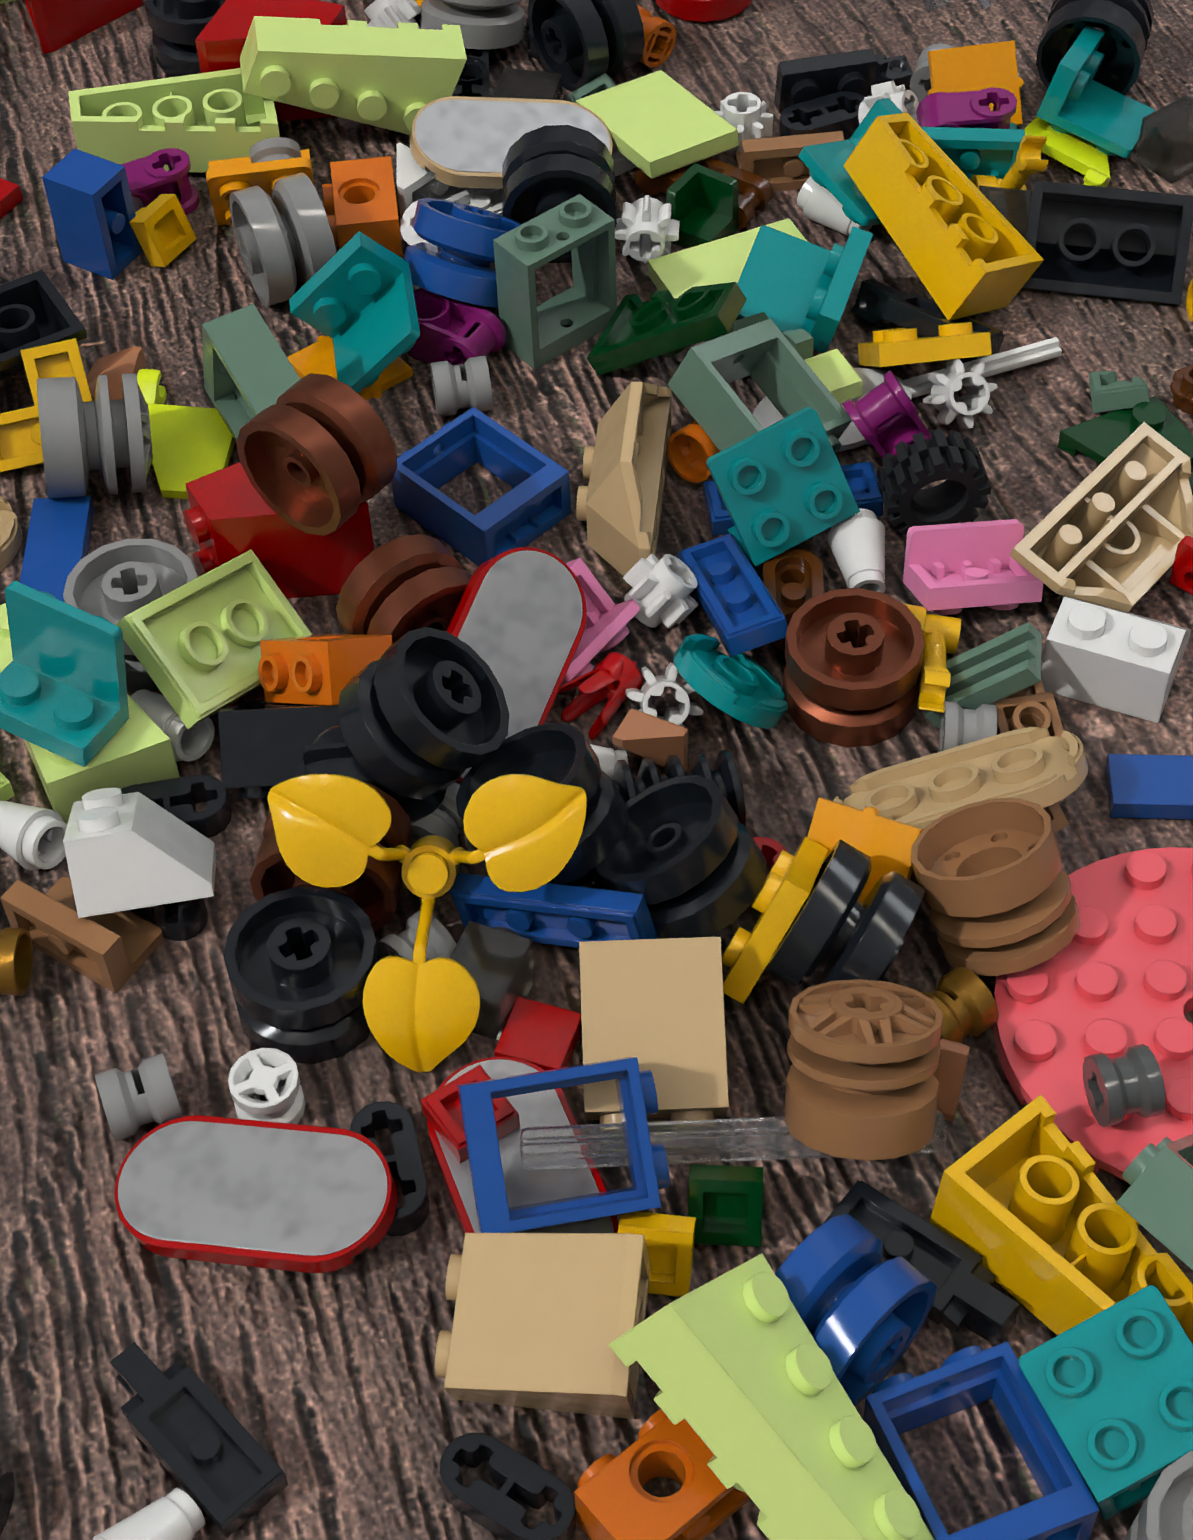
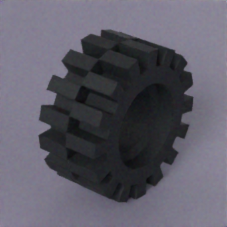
(930, 461)

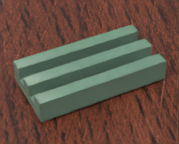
(994, 669)

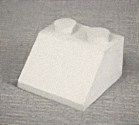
(1112, 658)
(133, 854)

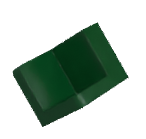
(704, 206)

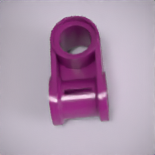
(968, 109)
(150, 179)
(450, 330)
(886, 416)

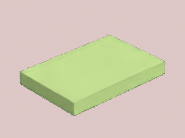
(660, 124)
(710, 262)
(207, 636)

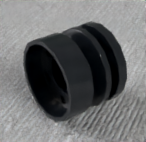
(1125, 38)

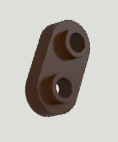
(792, 581)

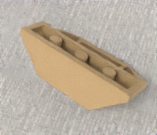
(627, 476)
(1116, 526)

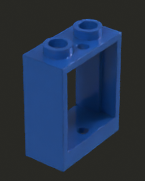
(514, 520)
(646, 1161)
(961, 1382)

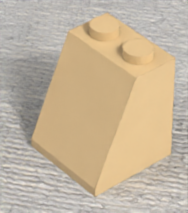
(664, 1008)
(541, 1318)

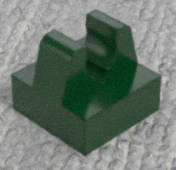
(726, 1204)

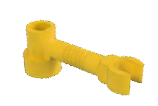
(1027, 163)
(940, 637)

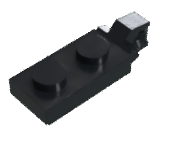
(839, 72)
(910, 310)
(962, 1283)
(197, 1440)

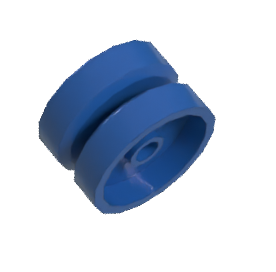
(459, 250)
(854, 1304)

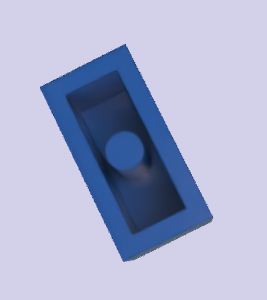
(92, 213)

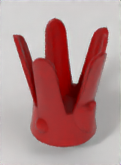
(606, 682)

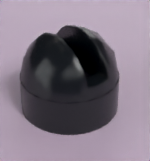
(190, 920)

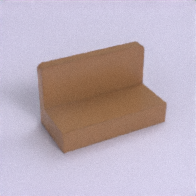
(778, 158)
(99, 946)

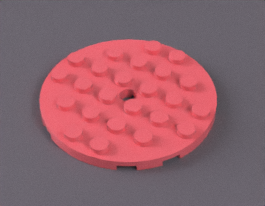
(1108, 990)

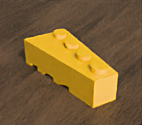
(940, 219)
(1051, 1225)

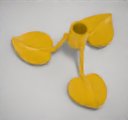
(521, 830)

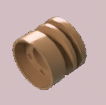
(996, 886)
(863, 1069)

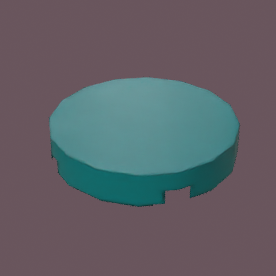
(731, 683)

